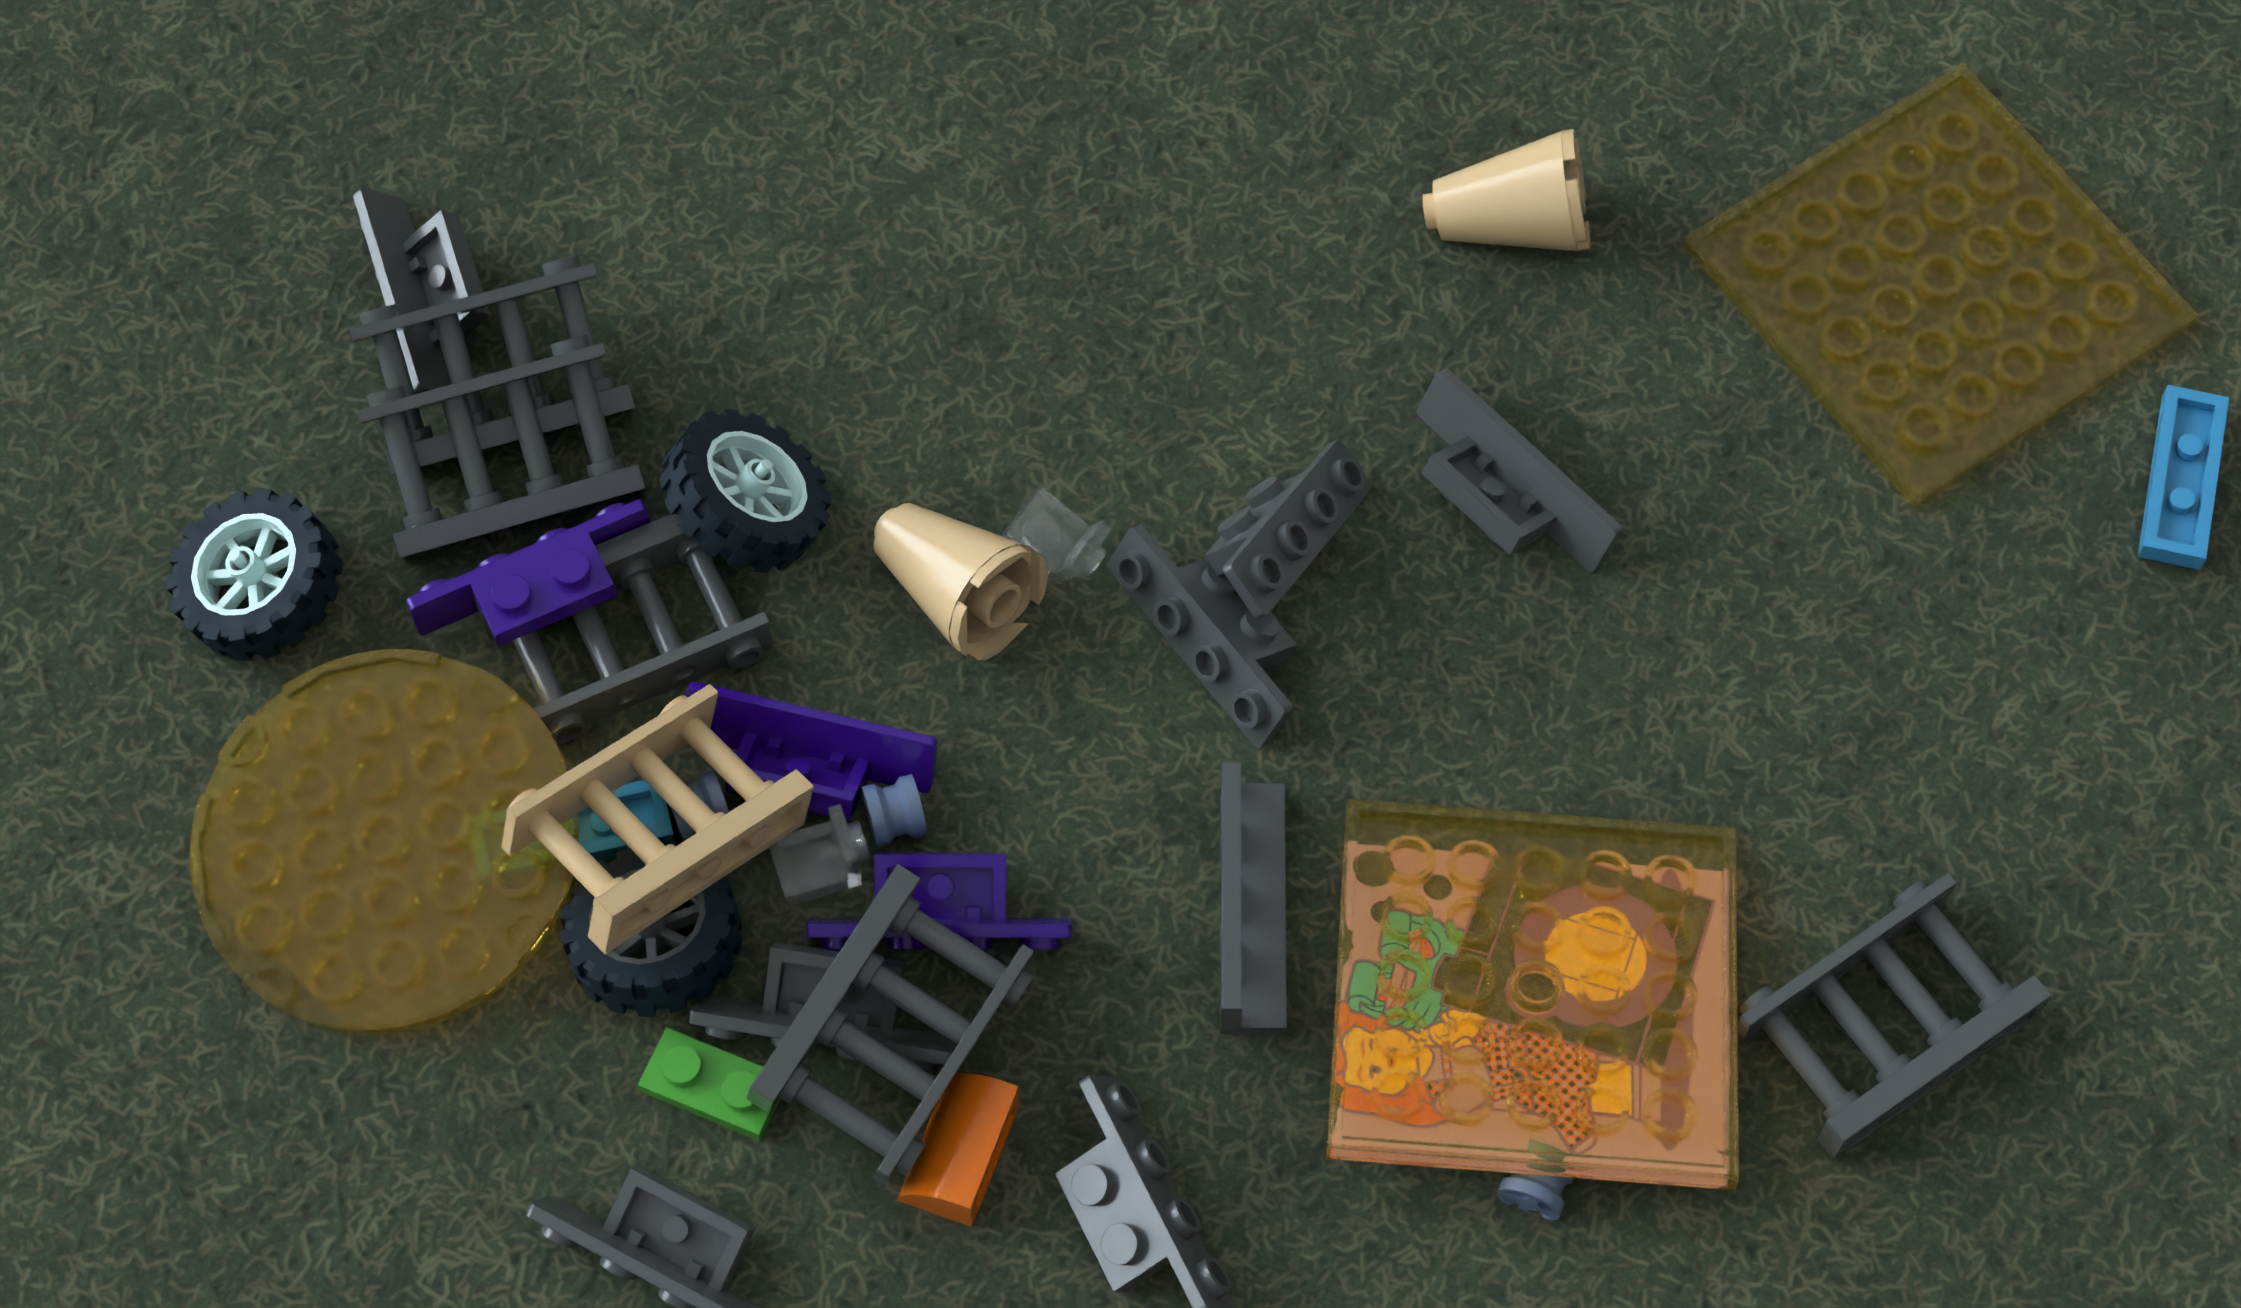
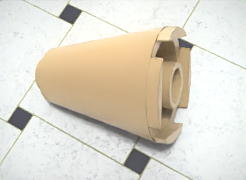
(1516, 198)
(961, 576)

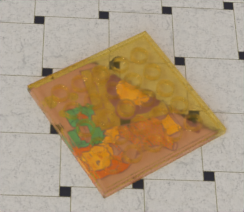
(1939, 284)
(1536, 995)

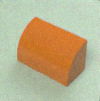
(962, 1147)

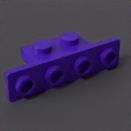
(533, 584)
(826, 748)
(959, 892)

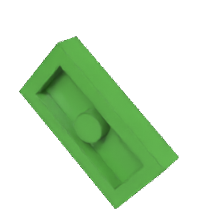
(705, 1083)

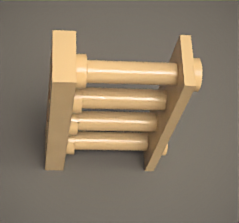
(670, 872)

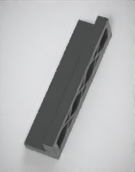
(1252, 905)

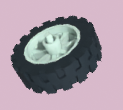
(760, 471)
(219, 555)

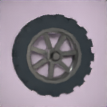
(673, 965)

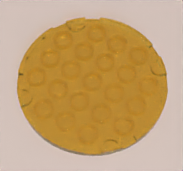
(362, 838)

